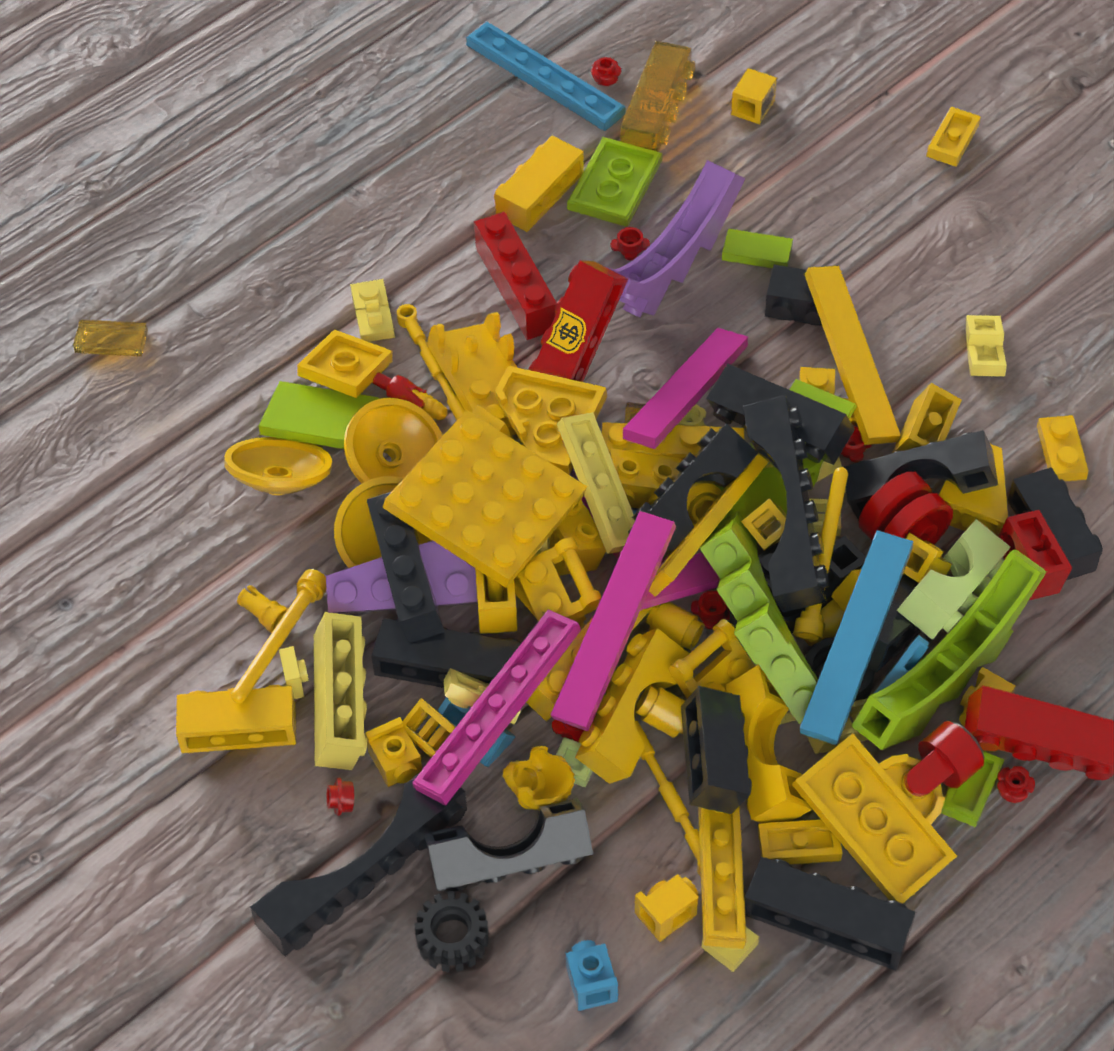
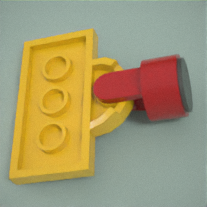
(888, 806)

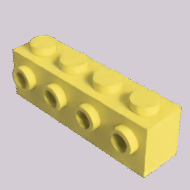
(339, 691)

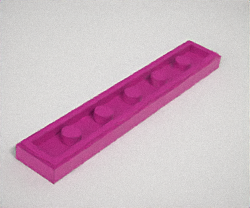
(684, 388)
(613, 621)
(496, 707)

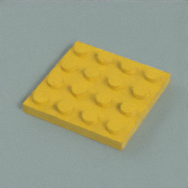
(485, 498)

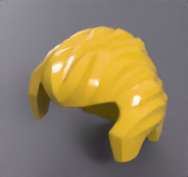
(539, 780)

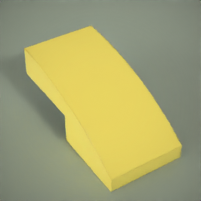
(985, 345)

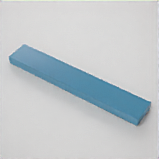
(546, 76)
(856, 638)

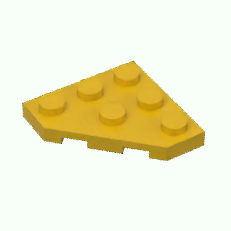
(538, 402)

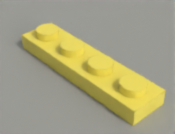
(596, 471)

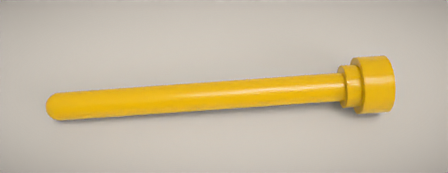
(310, 588)
(810, 624)

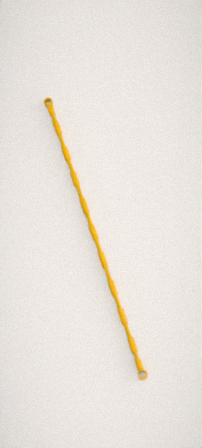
(666, 788)

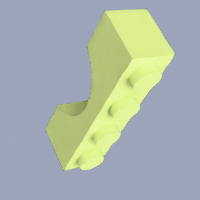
(938, 596)

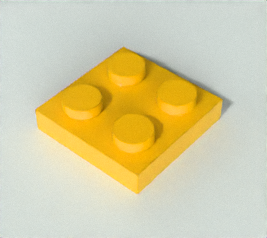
(344, 363)

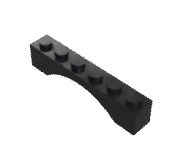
(795, 565)
(301, 907)

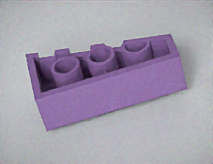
(367, 586)

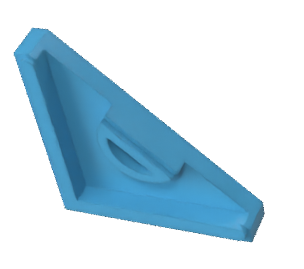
(906, 662)

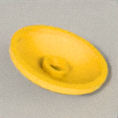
(389, 428)
(277, 464)
(354, 526)

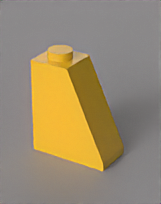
(985, 505)

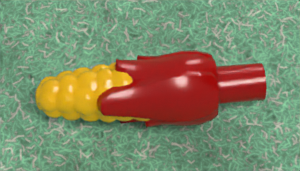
(404, 389)

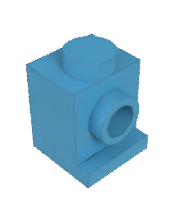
(595, 986)

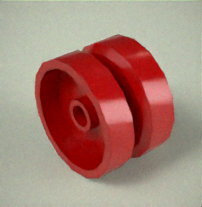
(906, 507)

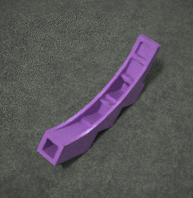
(675, 249)

